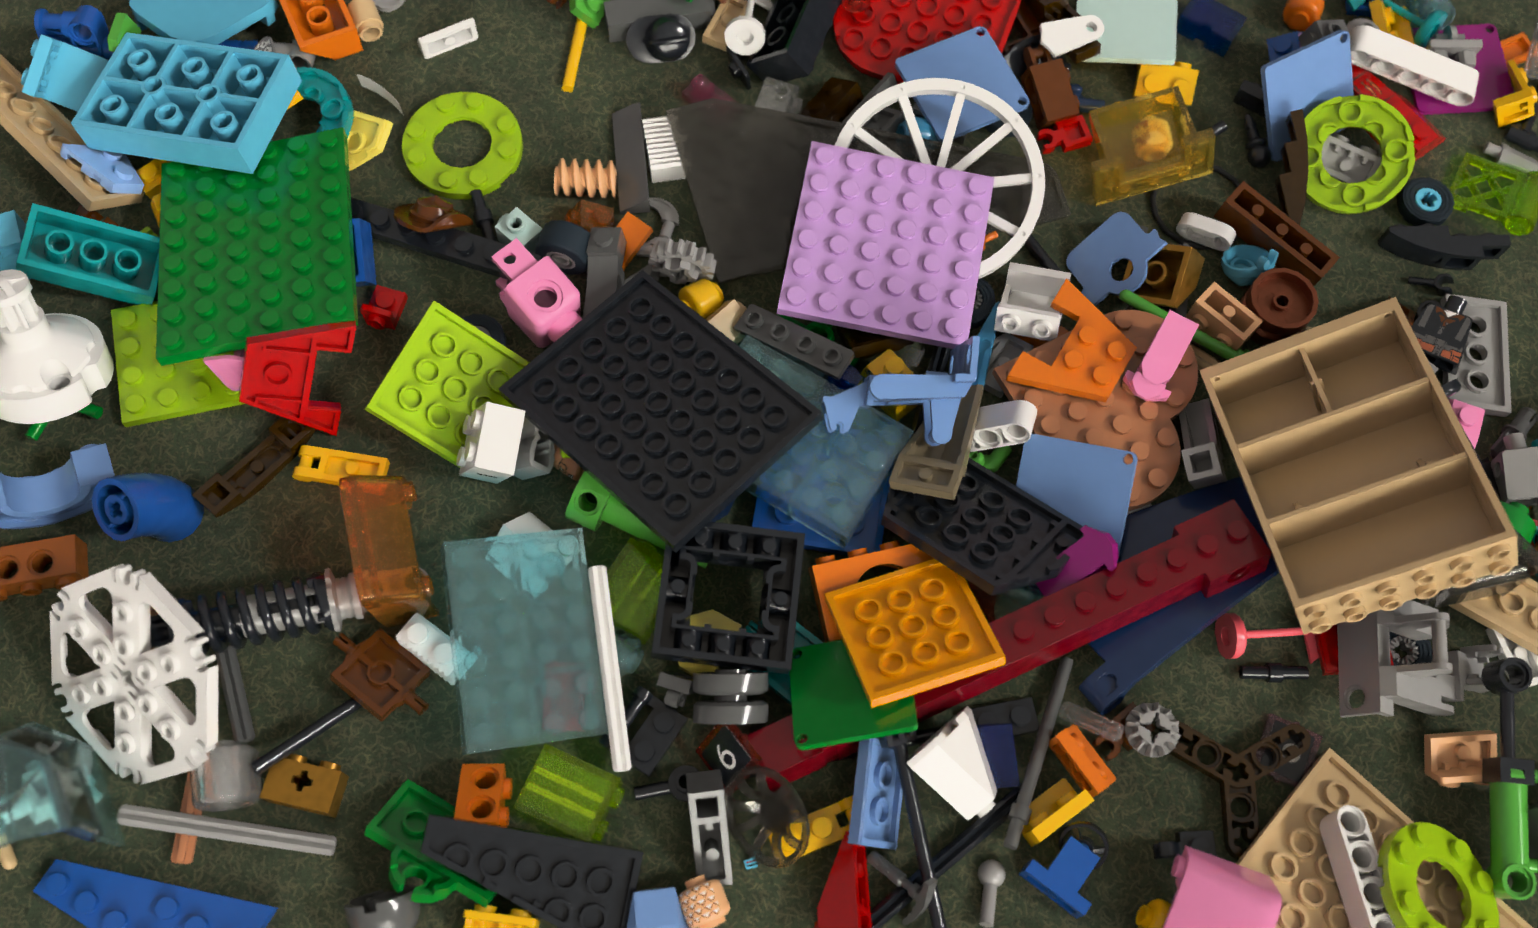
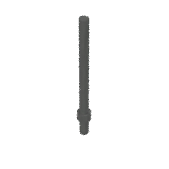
(1020, 812)

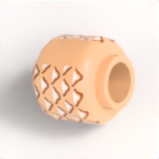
(704, 903)

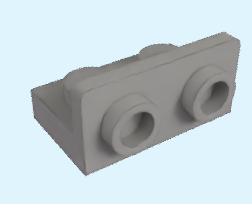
(1348, 162)

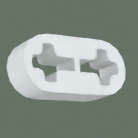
(1206, 231)

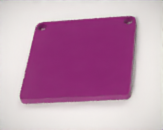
(1492, 80)

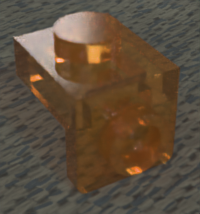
(590, 215)

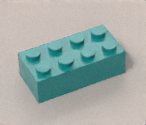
(89, 256)

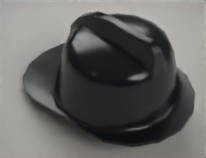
(660, 38)

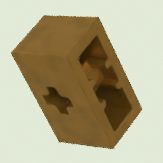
(323, 796)

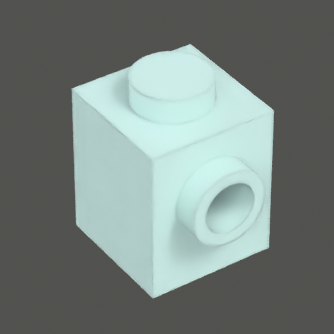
(519, 226)

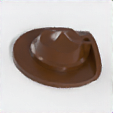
(430, 215)

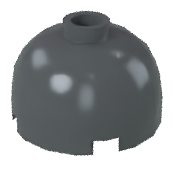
(383, 910)

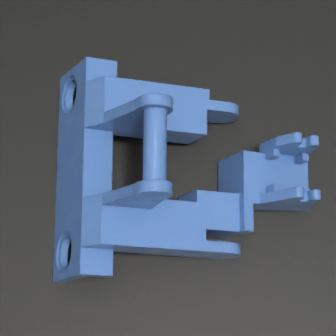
(935, 391)

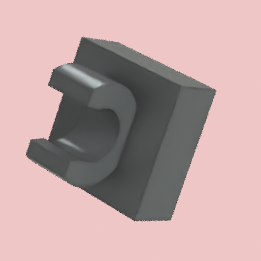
(678, 686)

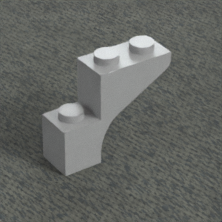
(1202, 445)

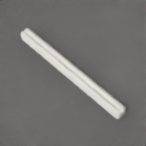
(609, 668)

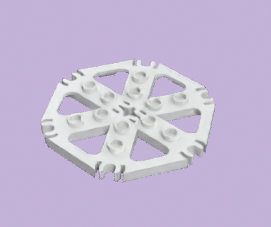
(135, 674)

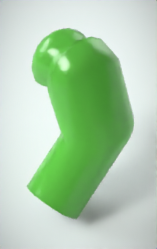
(994, 460)

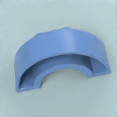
(54, 495)

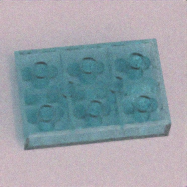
(828, 476)
(523, 640)

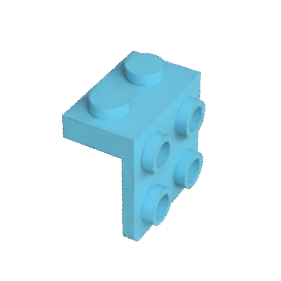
(61, 72)

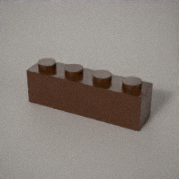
(1267, 227)

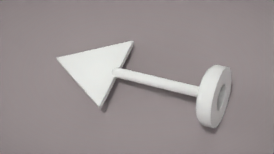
(744, 33)

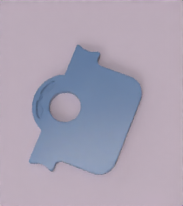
(1113, 241)

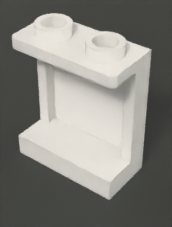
(1027, 302)

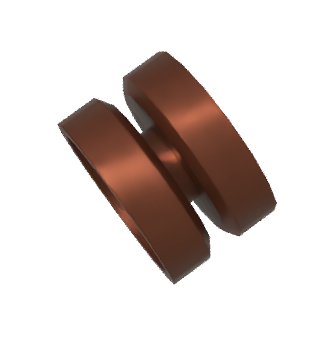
(1283, 302)

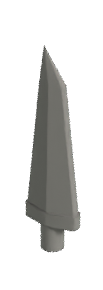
(1510, 157)

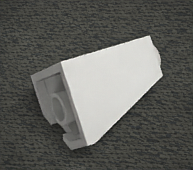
(957, 766)

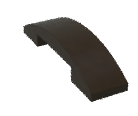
(256, 469)

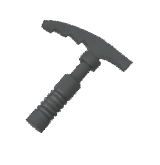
(921, 894)

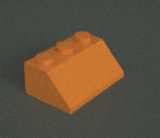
(322, 27)

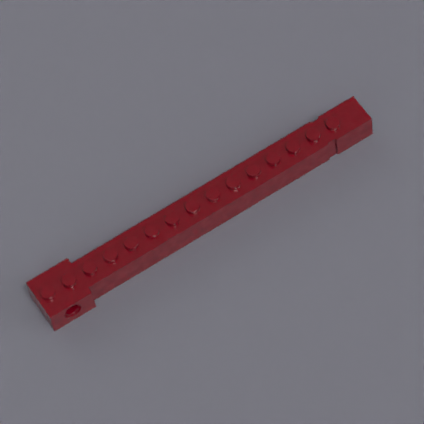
(1202, 555)

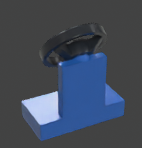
(1069, 869)

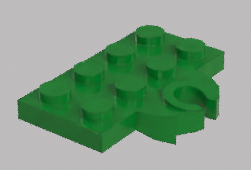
(401, 830)

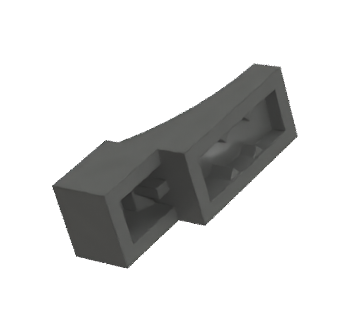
(605, 262)

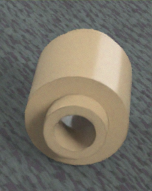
(366, 19)

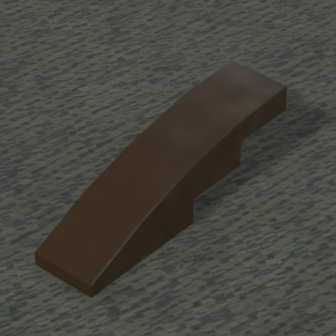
(1056, 10)
(1293, 183)

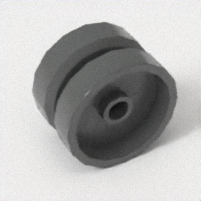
(730, 697)

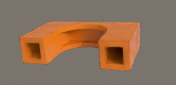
(835, 574)

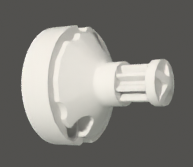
(46, 359)

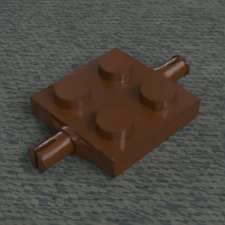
(380, 674)

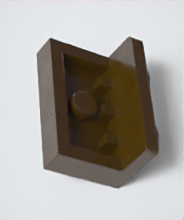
(834, 100)

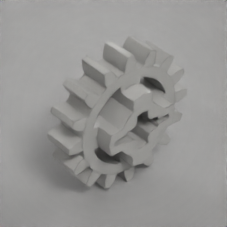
(682, 261)

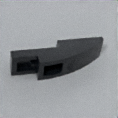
(1436, 248)

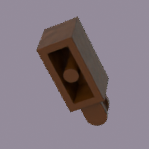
(1048, 88)

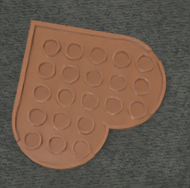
(1124, 419)

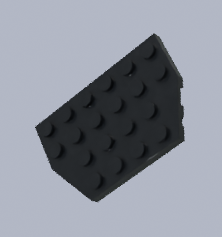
(987, 533)

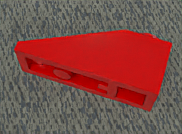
(846, 892)

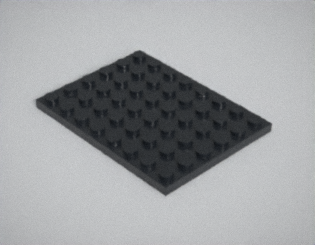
(661, 408)

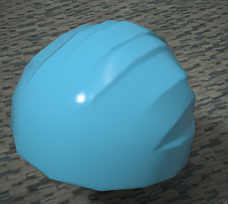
(1246, 262)

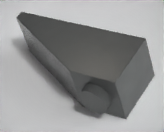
(709, 825)

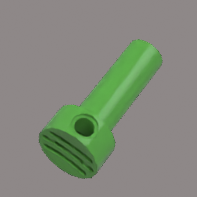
(594, 504)

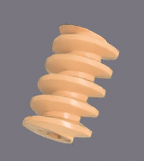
(585, 178)

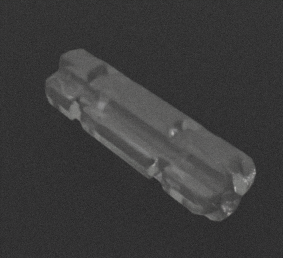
(1091, 721)

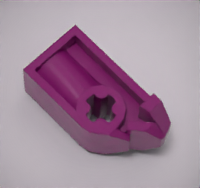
(1087, 557)

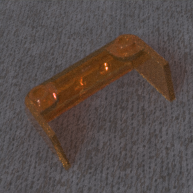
(384, 548)

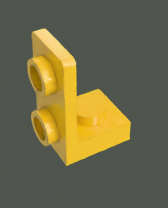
(1518, 104)

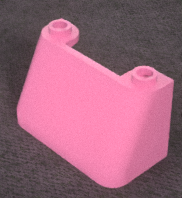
(1220, 894)

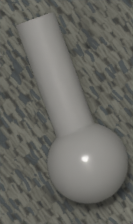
(991, 875)

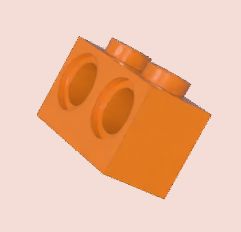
(484, 794)

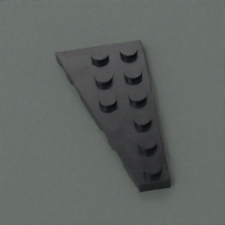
(547, 874)

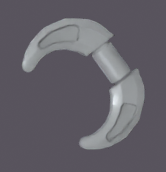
(670, 218)

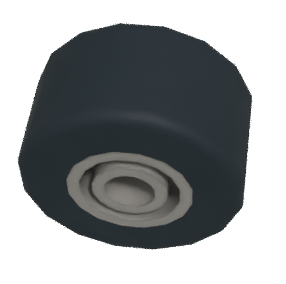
(565, 245)

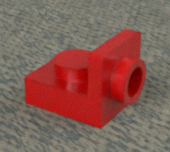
(384, 308)

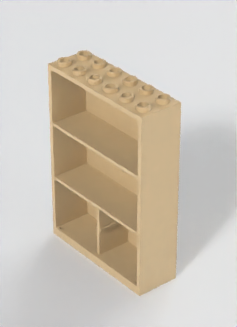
(1358, 468)

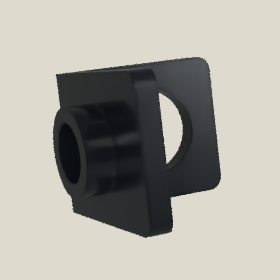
(737, 68)

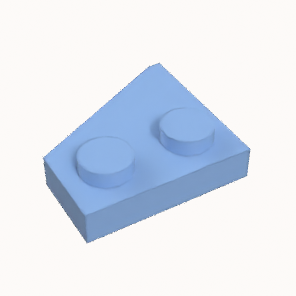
(108, 168)

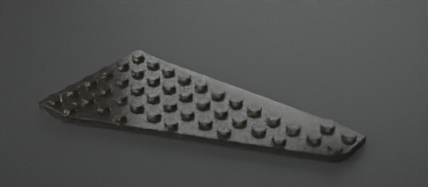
(750, 170)

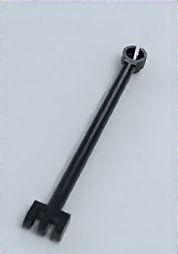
(915, 817)

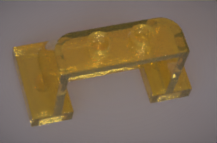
(1147, 146)

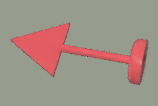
(1233, 637)

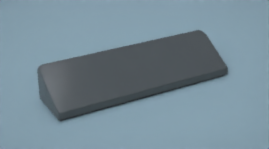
(630, 160)

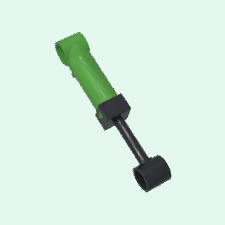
(1508, 788)

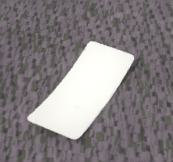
(368, 83)

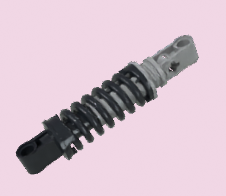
(269, 613)

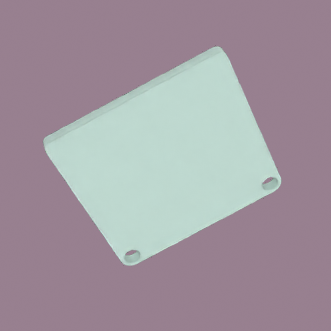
(1134, 30)

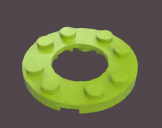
(1395, 143)
(457, 181)
(1400, 860)

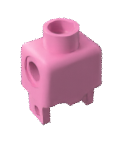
(538, 296)

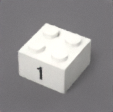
(491, 442)

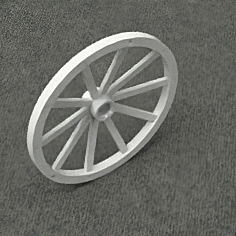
(989, 101)

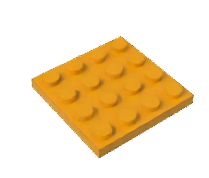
(913, 631)

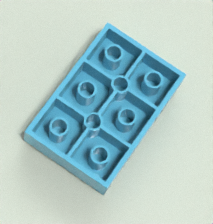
(188, 102)

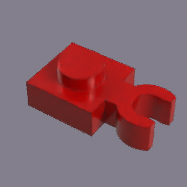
(1068, 134)

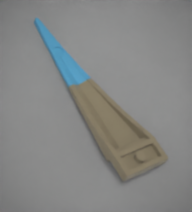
(940, 468)

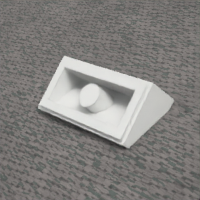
(448, 38)

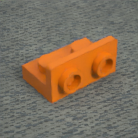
(1081, 760)

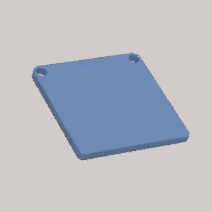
(966, 59)
(1303, 82)
(1079, 481)

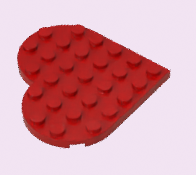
(899, 27)

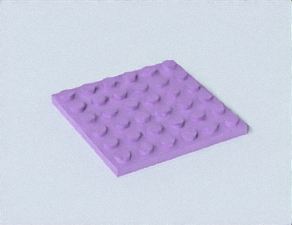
(886, 246)

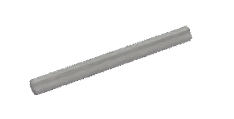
(226, 830)

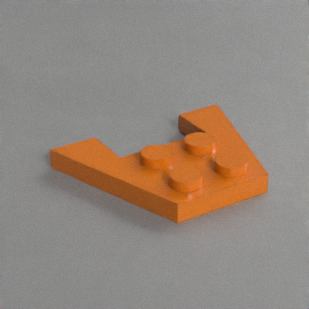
(1089, 358)

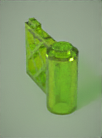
(1520, 206)

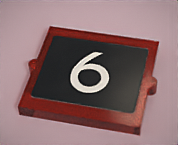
(727, 750)

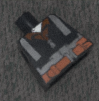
(1443, 333)

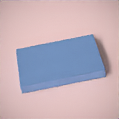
(875, 797)

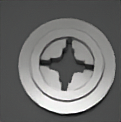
(1141, 738)

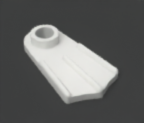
(1069, 33)

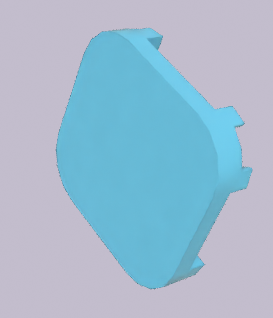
(201, 19)

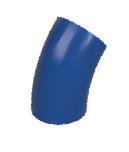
(146, 507)

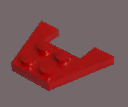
(281, 371)

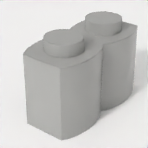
(534, 453)

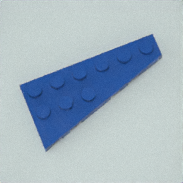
(126, 901)

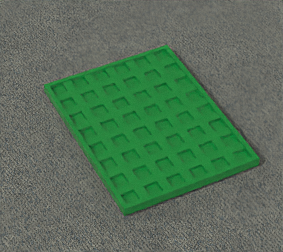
(255, 248)

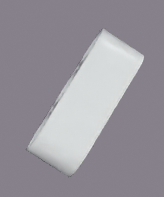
(1003, 425)

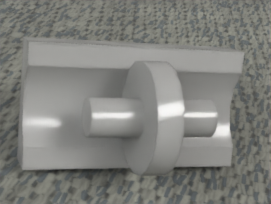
(1455, 46)

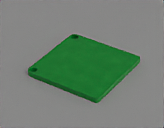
(831, 702)

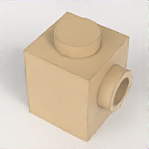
(726, 318)

